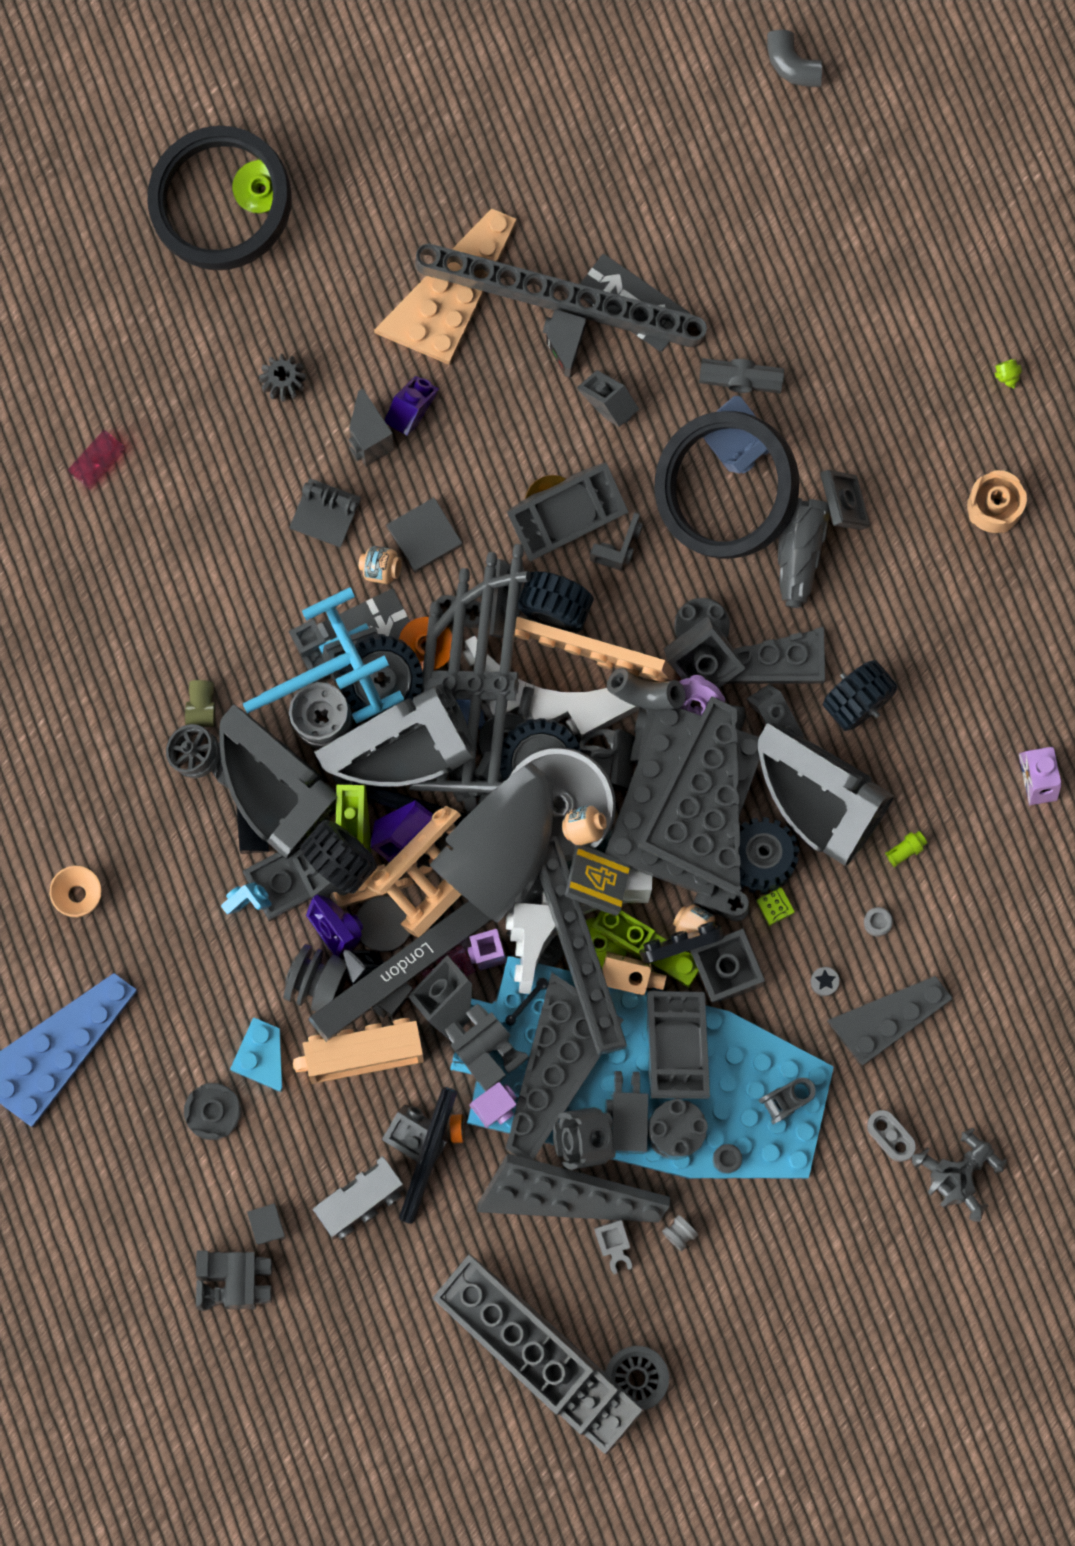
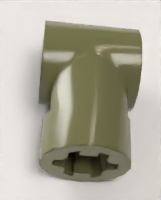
(200, 708)

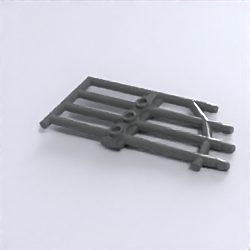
(476, 684)

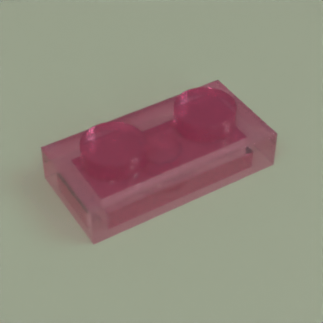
(96, 459)

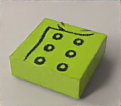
(775, 906)

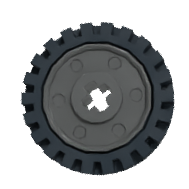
(402, 673)
(532, 738)

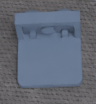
(735, 446)

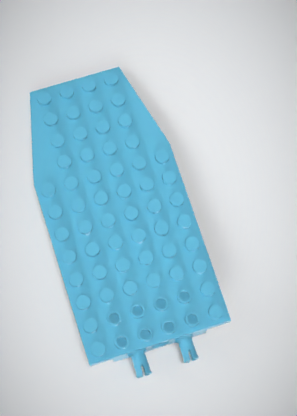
(742, 1069)

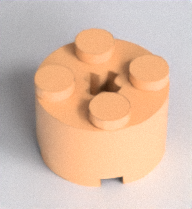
(994, 517)

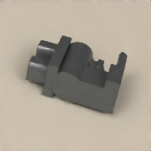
(479, 1041)
(240, 1277)

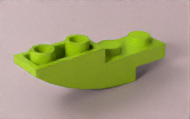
(631, 936)

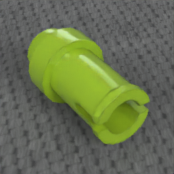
(912, 844)

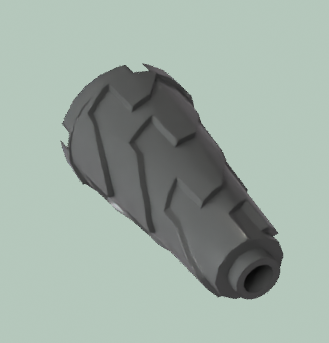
(801, 550)

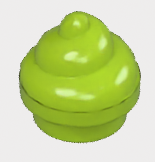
(1008, 372)

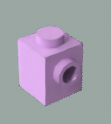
(487, 950)
(494, 1105)

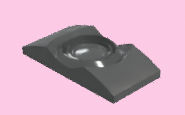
(567, 510)
(677, 1045)

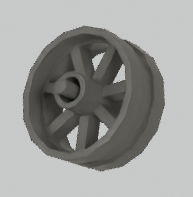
(193, 751)

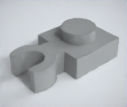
(613, 1241)

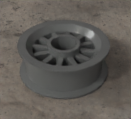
(653, 1358)

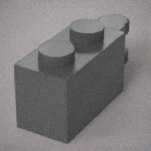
(629, 1116)

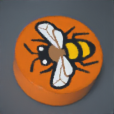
(457, 1128)

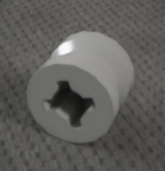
(680, 1233)

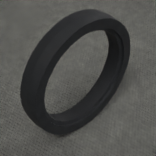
(177, 155)
(668, 470)

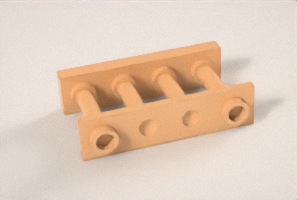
(437, 898)

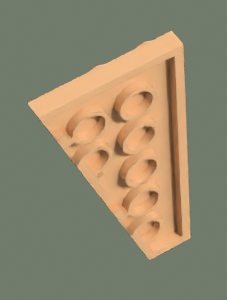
(439, 311)
(604, 653)

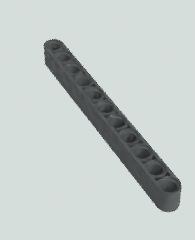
(550, 285)

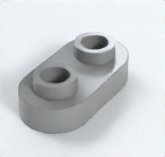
(893, 1134)

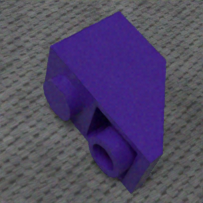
(410, 405)
(398, 828)

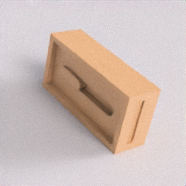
(361, 1052)

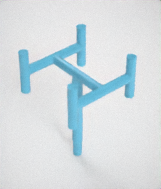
(360, 673)

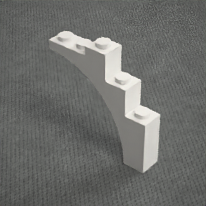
(584, 709)
(535, 928)

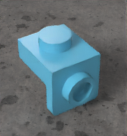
(241, 896)

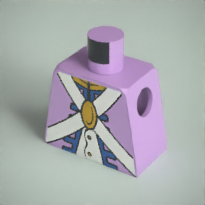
(1039, 774)

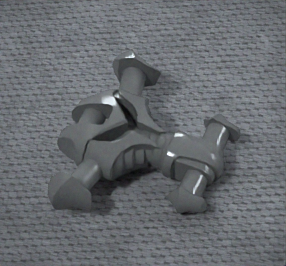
(955, 1179)

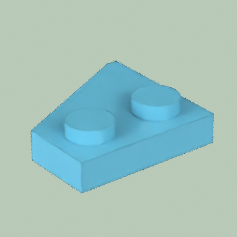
(260, 1055)

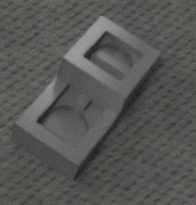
(307, 639)

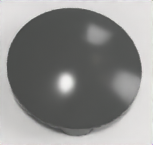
(698, 609)

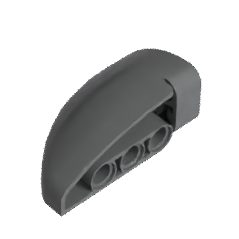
(403, 743)
(272, 784)
(821, 794)
(501, 843)

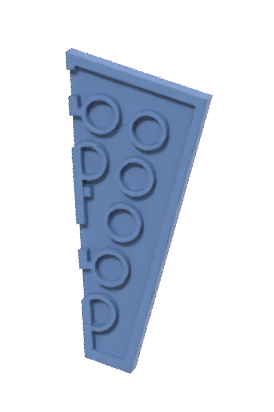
(50, 1054)

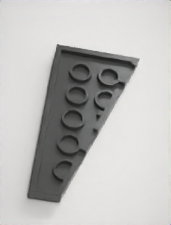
(547, 1190)

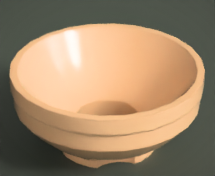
(68, 879)

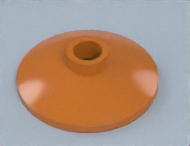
(415, 634)

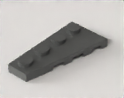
(784, 660)
(884, 1021)

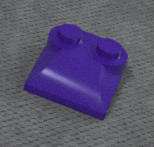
(335, 927)

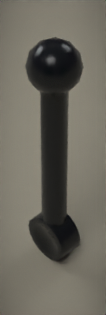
(541, 984)

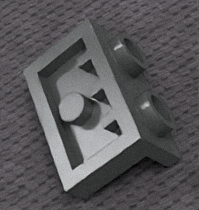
(409, 1132)

